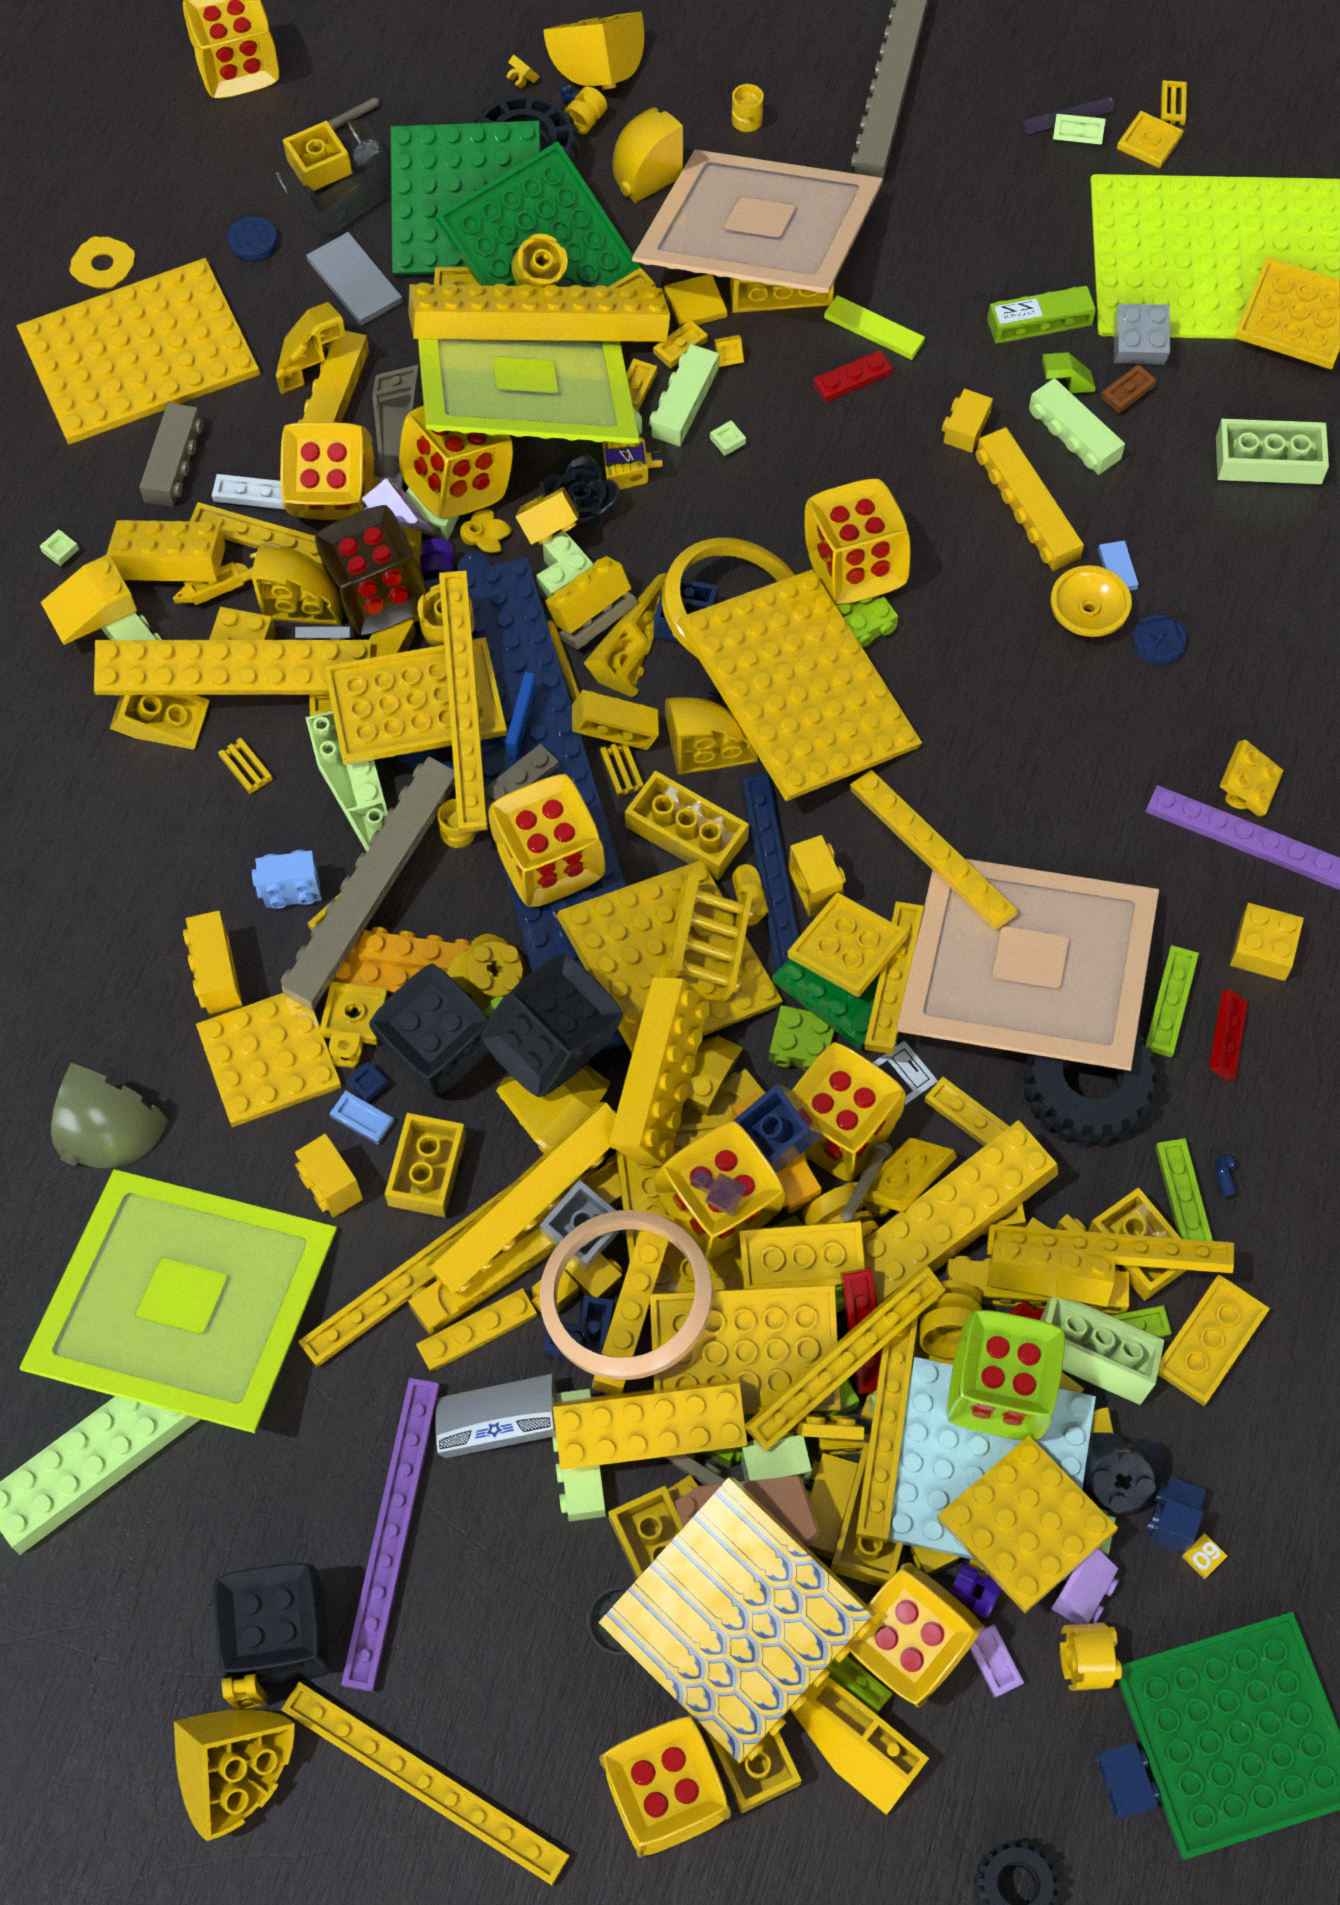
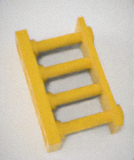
(682, 941)

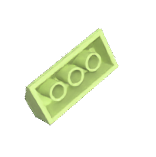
(1106, 1349)

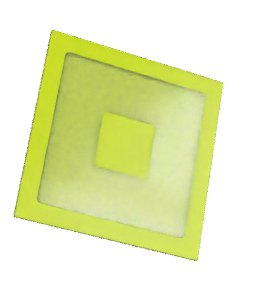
(527, 388)
(180, 1300)

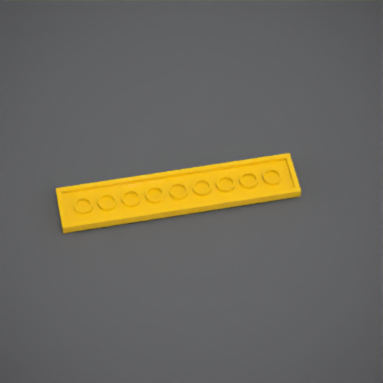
(219, 666)

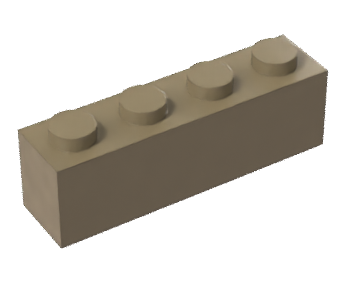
(171, 455)

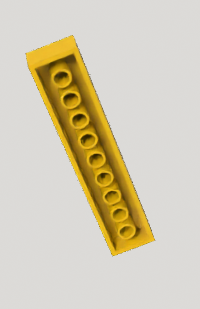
(538, 312)
(644, 1531)

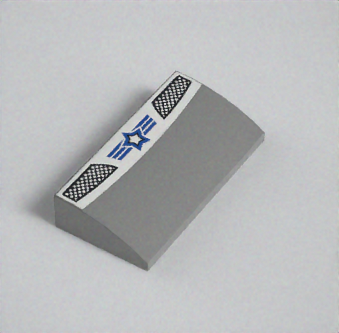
(496, 1416)

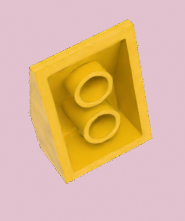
(89, 600)
(161, 718)

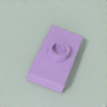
(995, 1662)

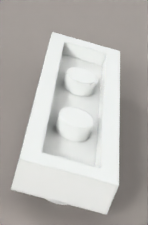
(247, 491)

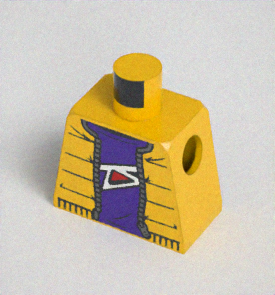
(629, 462)

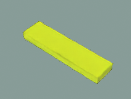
(874, 327)

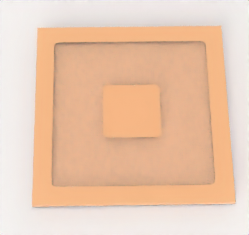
(759, 221)
(1044, 984)

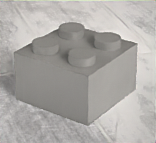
(1142, 334)
(574, 1209)

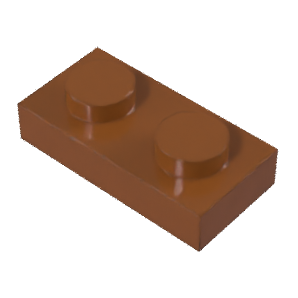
(1128, 389)

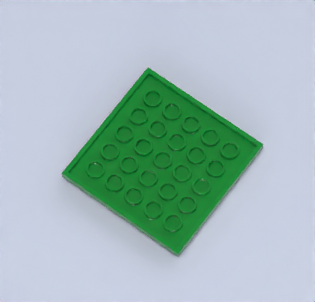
(436, 169)
(533, 199)
(1235, 1734)

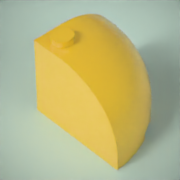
(597, 50)
(648, 154)
(294, 587)
(705, 736)
(229, 1765)

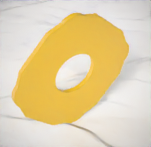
(82, 268)

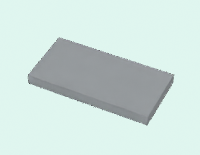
(354, 278)

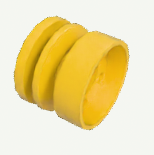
(830, 1206)
(945, 1317)

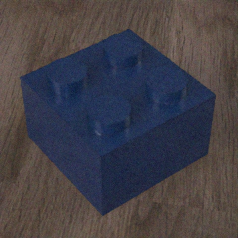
(779, 1126)

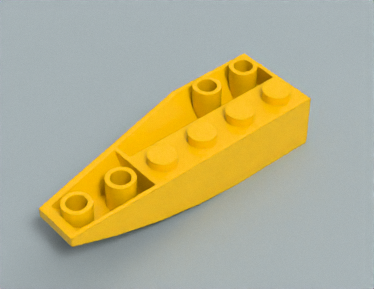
(859, 1744)

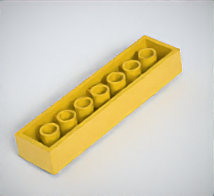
(958, 1209)

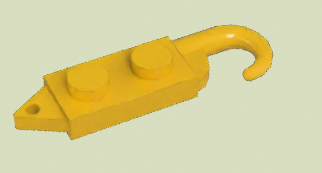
(228, 579)

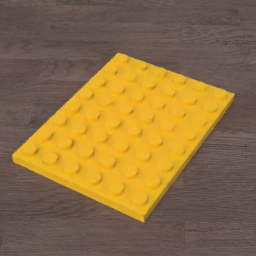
(137, 350)
(799, 684)

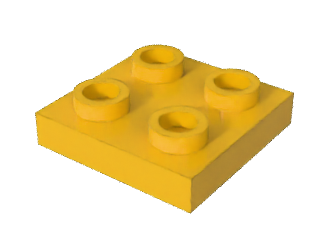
(1250, 779)

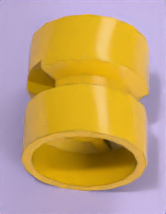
(747, 107)
(587, 108)
(449, 826)

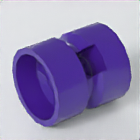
(436, 557)
(965, 1584)

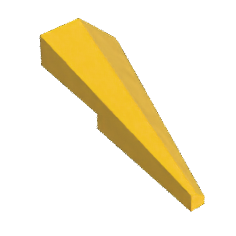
(621, 653)

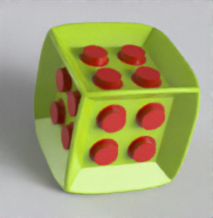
(1006, 1375)

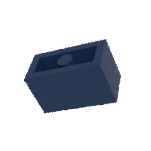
(1127, 1781)

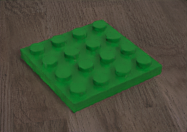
(829, 1002)

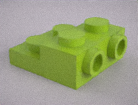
(869, 618)
(798, 1038)

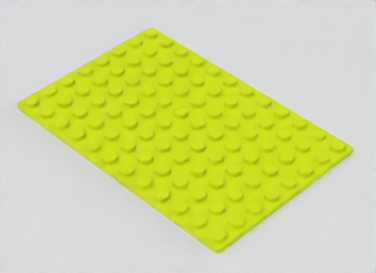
(1205, 243)

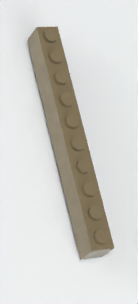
(889, 88)
(369, 883)

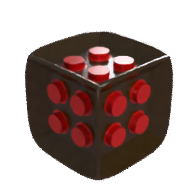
(372, 569)

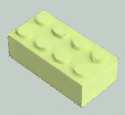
(1272, 451)

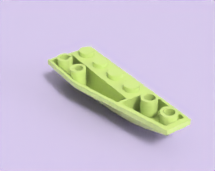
(353, 785)

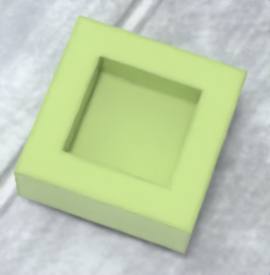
(727, 438)
(59, 547)

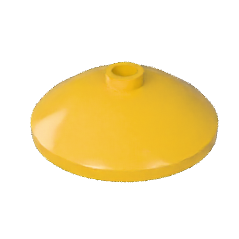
(1093, 590)

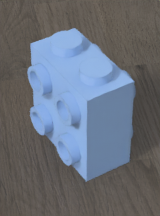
(287, 879)

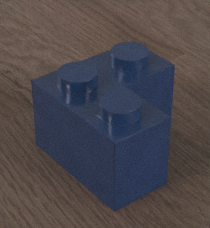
(694, 597)
(591, 1330)
(1177, 1515)

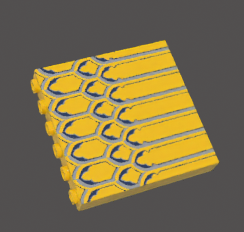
(738, 1620)

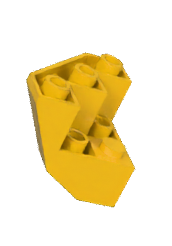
(556, 1113)

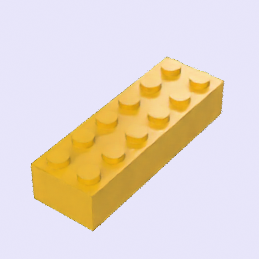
(660, 1072)
(649, 1424)

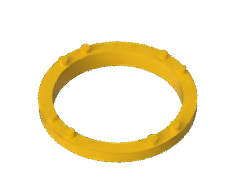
(671, 596)

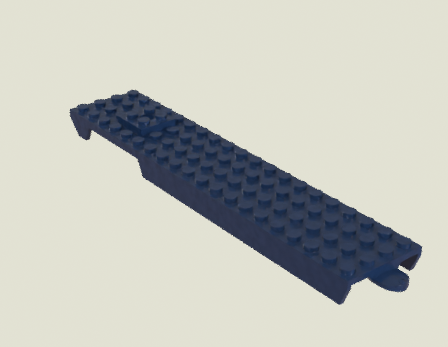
(519, 642)

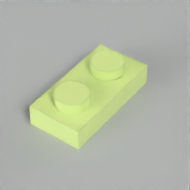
(1079, 128)

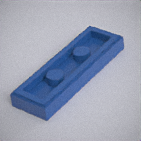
(520, 715)

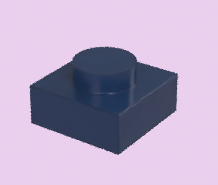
(367, 1082)

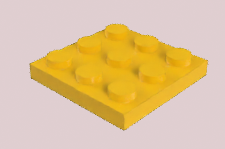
(847, 944)

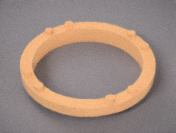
(648, 1363)

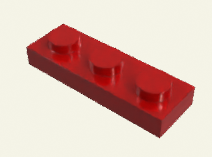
(852, 376)
(1228, 1034)

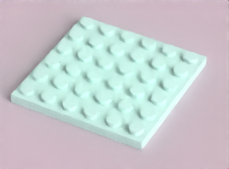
(945, 1459)

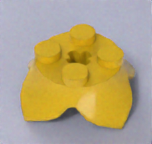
(471, 967)

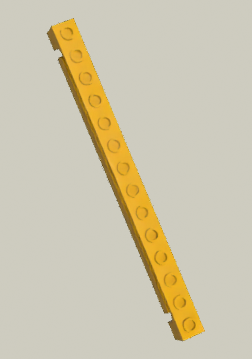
(438, 1307)

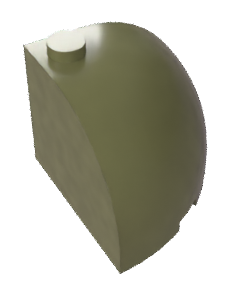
(101, 1123)

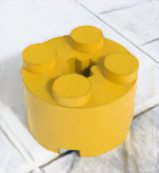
(551, 260)
(431, 616)
(1089, 1656)

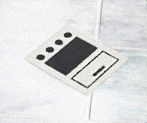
(907, 1070)

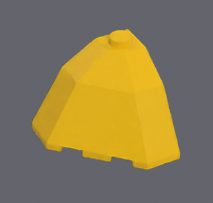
(306, 344)
(712, 1064)

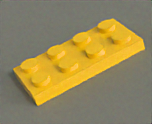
(800, 1254)
(1211, 1339)

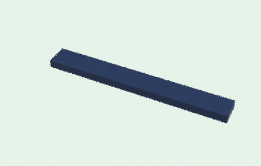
(770, 866)

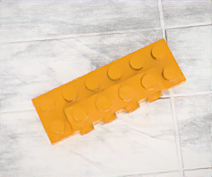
(392, 959)

